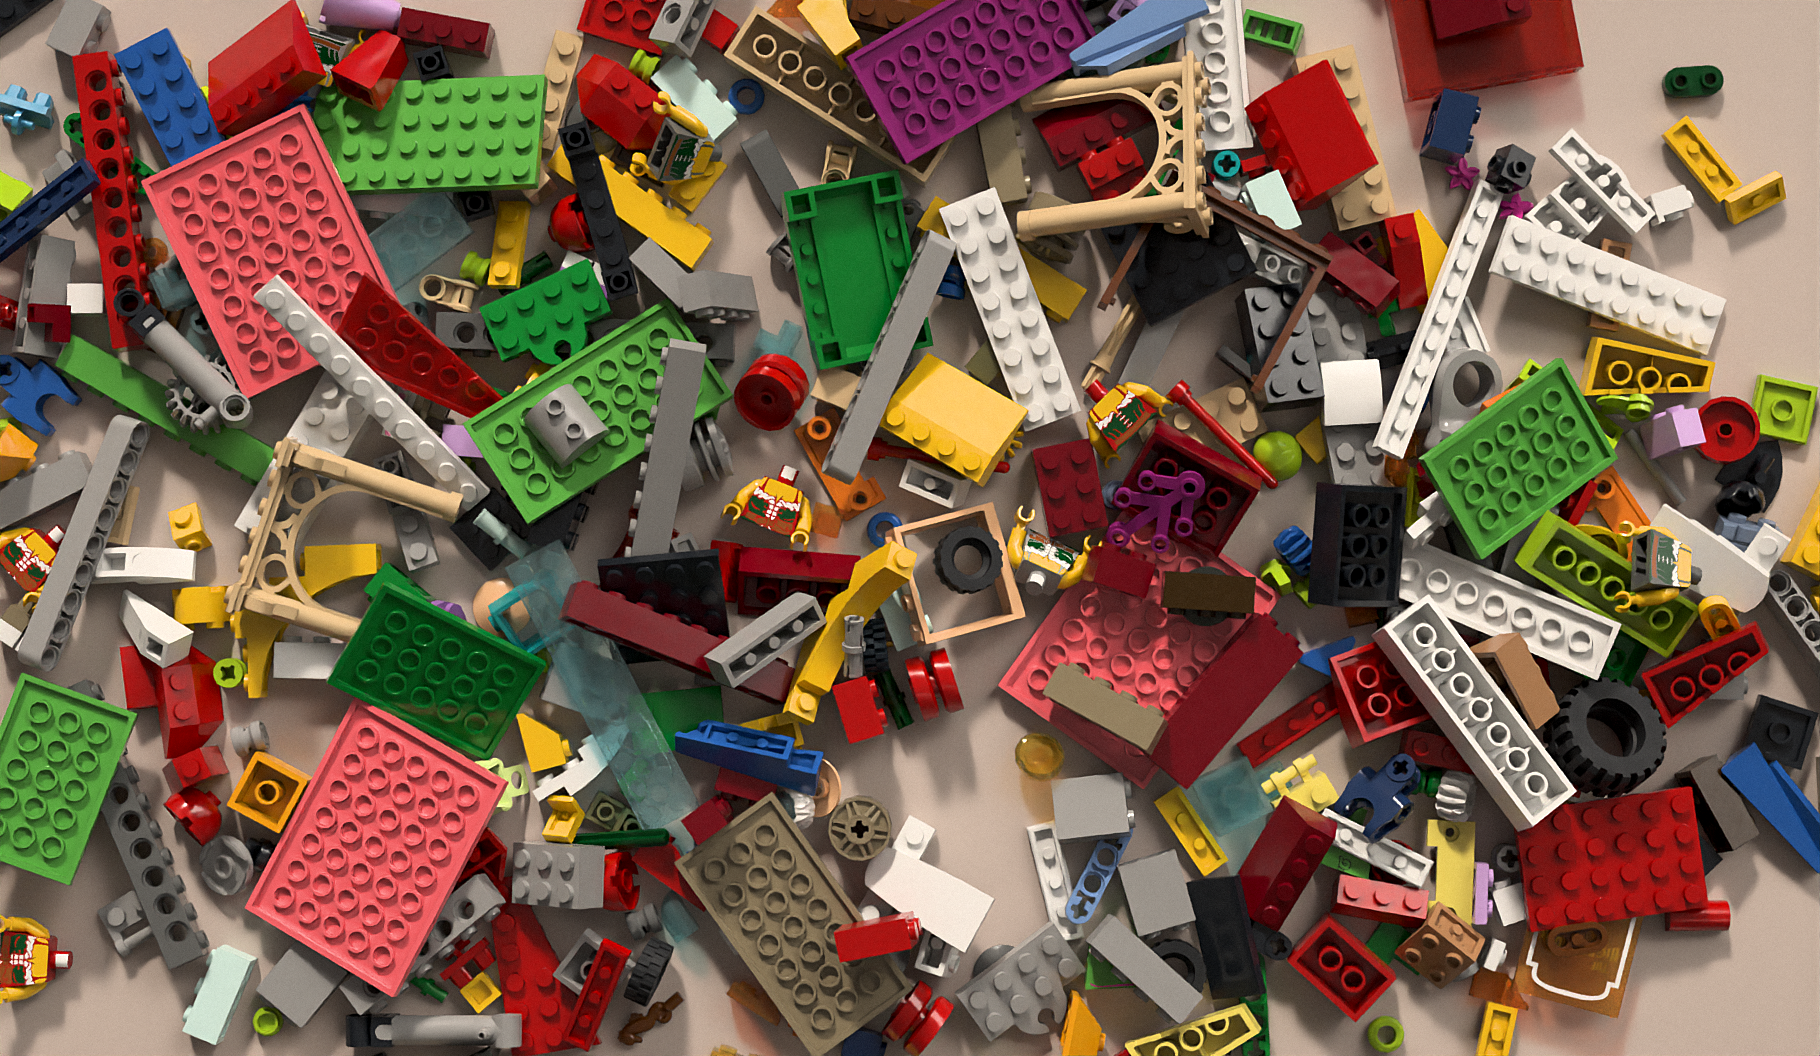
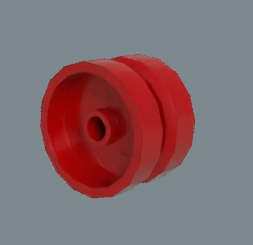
(771, 392)
(1743, 434)
(933, 684)
(914, 1016)

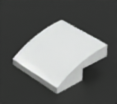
(1351, 392)

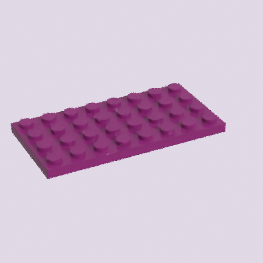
(964, 65)

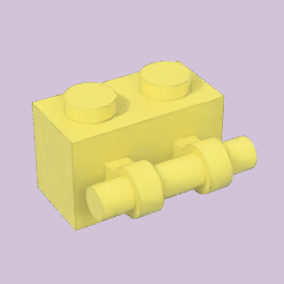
(1313, 791)

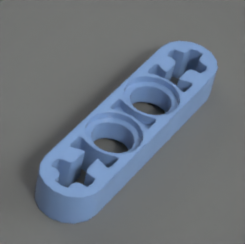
(1102, 872)

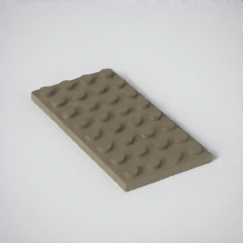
(781, 917)

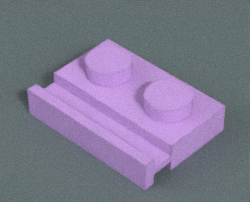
(1482, 906)

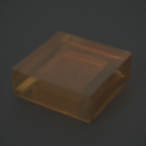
(827, 520)

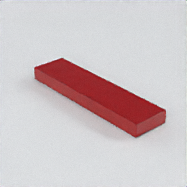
(1289, 726)
(596, 994)

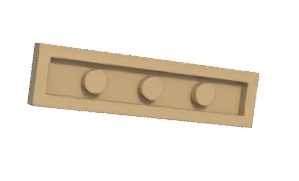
(560, 72)

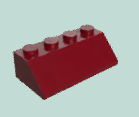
(1089, 126)
(775, 574)
(1284, 861)

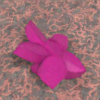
(1462, 174)
(1515, 207)

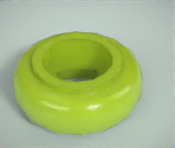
(1373, 1030)

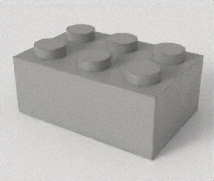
(558, 874)

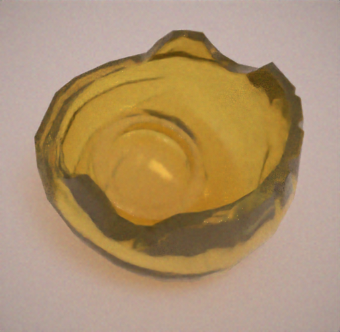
(1039, 756)

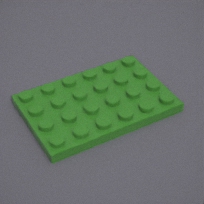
(1518, 458)
(55, 774)

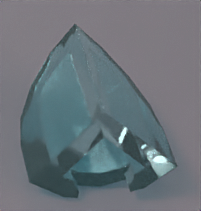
(677, 917)

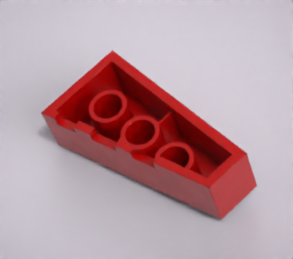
(1696, 674)

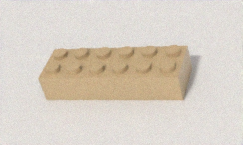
(1370, 196)

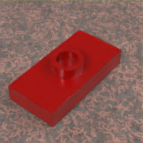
(1575, 504)

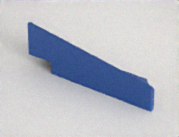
(753, 754)
(1777, 799)

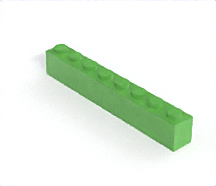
(147, 397)

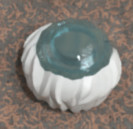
(798, 805)

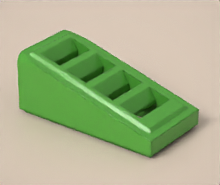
(1279, 45)

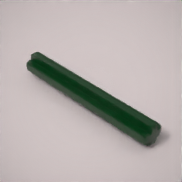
(625, 838)

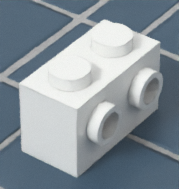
(937, 956)

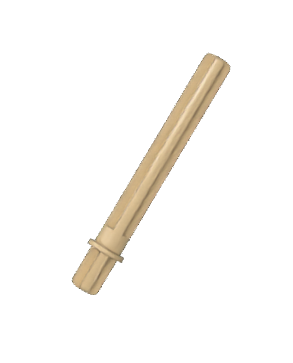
(1105, 357)

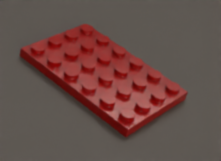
(1612, 860)

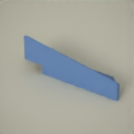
(1136, 35)

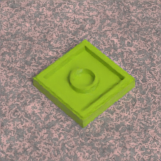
(1784, 408)

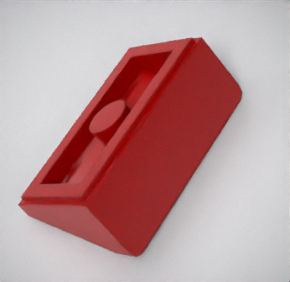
(729, 560)

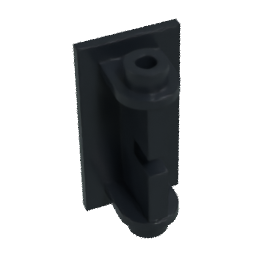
(1391, 350)

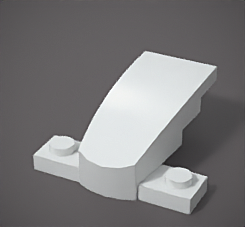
(1588, 194)
(1725, 568)
(906, 883)

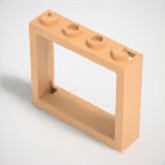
(1005, 583)

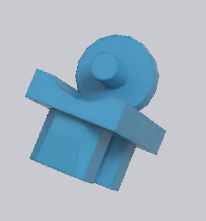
(25, 114)

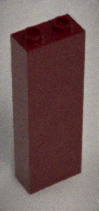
(1224, 697)

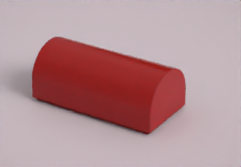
(1711, 918)

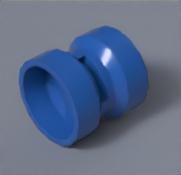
(952, 283)

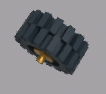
(876, 646)

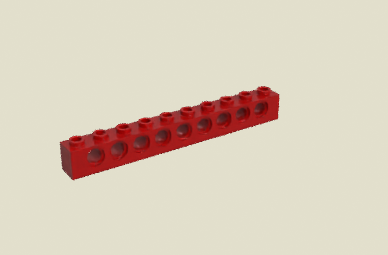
(88, 71)

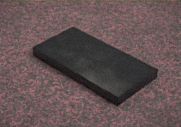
(1226, 937)

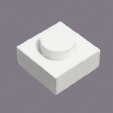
(1493, 954)

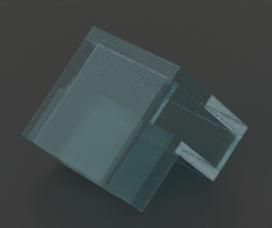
(172, 291)
(780, 344)

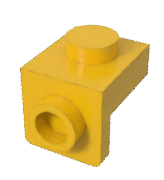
(189, 528)
(563, 820)

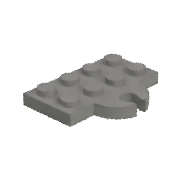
(1023, 985)

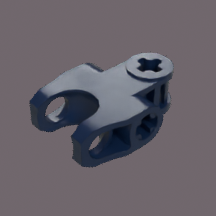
(1384, 792)

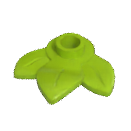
(1635, 407)

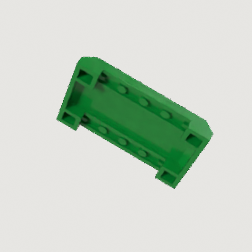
(848, 263)

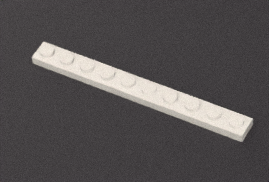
(1438, 320)
(370, 391)

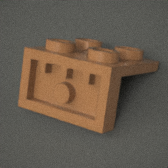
(1441, 946)

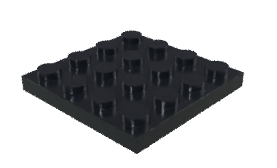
(1180, 268)
(672, 583)

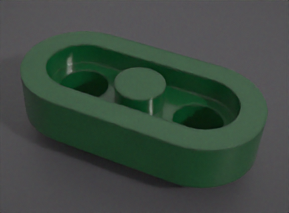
(1694, 82)

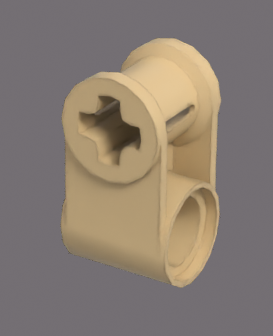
(838, 161)
(451, 293)

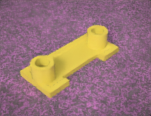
(1453, 865)

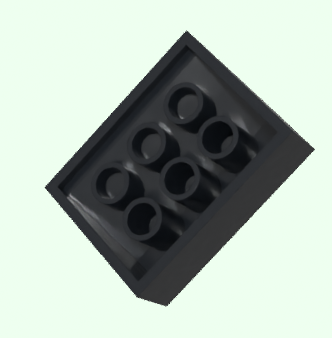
(1357, 545)

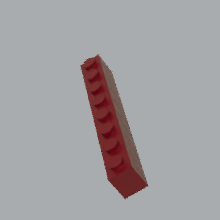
(664, 638)

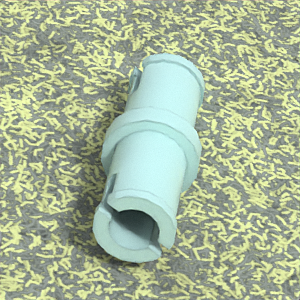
(502, 534)

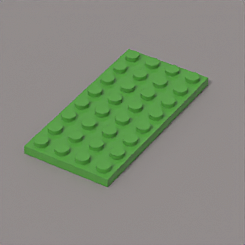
(438, 136)
(617, 383)

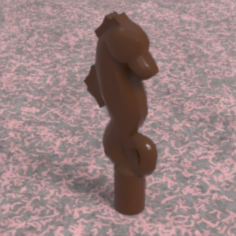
(657, 1012)

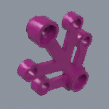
(1158, 506)

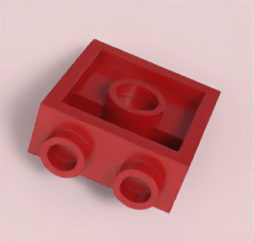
(1112, 170)

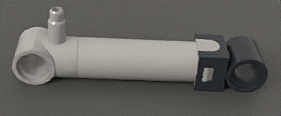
(184, 359)
(447, 1030)

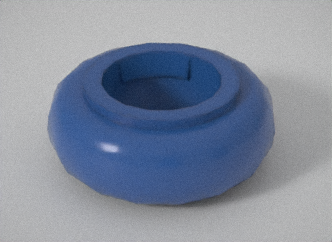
(746, 84)
(875, 520)

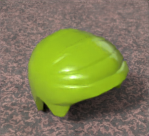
(1278, 454)

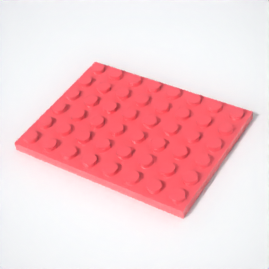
(260, 211)
(1127, 645)
(376, 846)

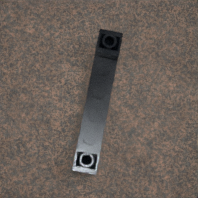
(434, 65)
(599, 210)

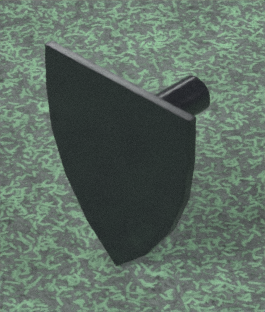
(1760, 466)

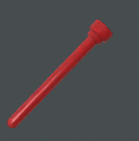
(1182, 395)
(880, 449)

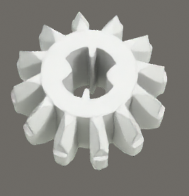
(1456, 796)

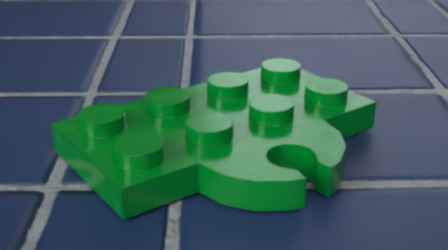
(547, 315)

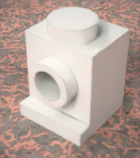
(1669, 204)

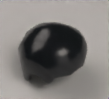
(1741, 498)

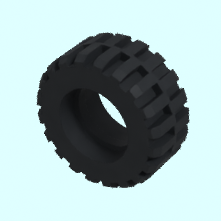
(1627, 716)

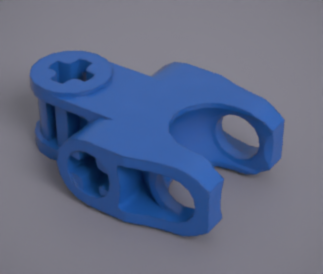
(30, 390)

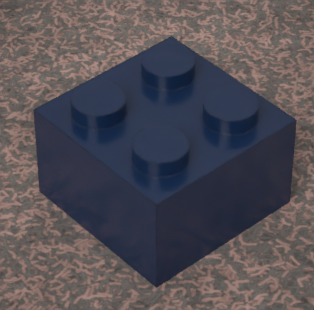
(1449, 126)

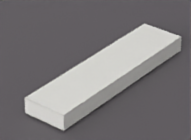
(1382, 854)
(1054, 878)

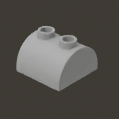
(565, 425)
(579, 960)

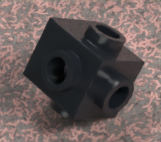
(1510, 169)

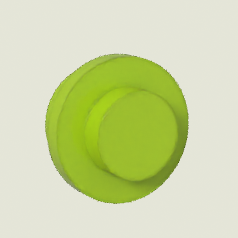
(268, 1021)

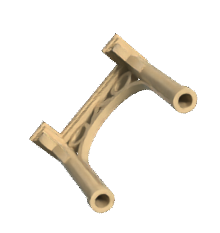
(1180, 211)
(356, 477)

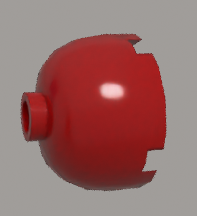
(569, 225)
(196, 813)
(618, 882)

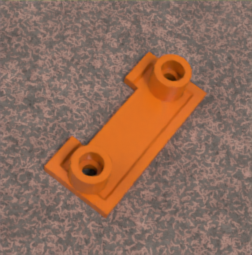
(817, 447)
(1616, 504)

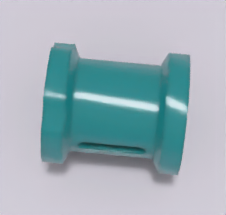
(1232, 160)

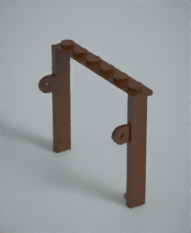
(1262, 227)

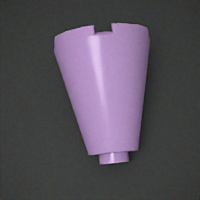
(361, 14)

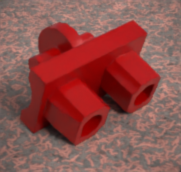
(478, 953)

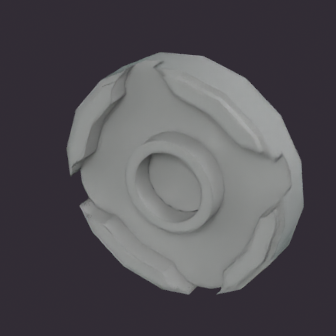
(226, 865)

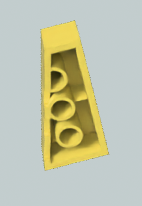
(1203, 1036)

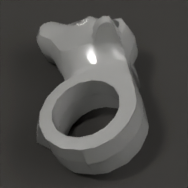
(1446, 411)

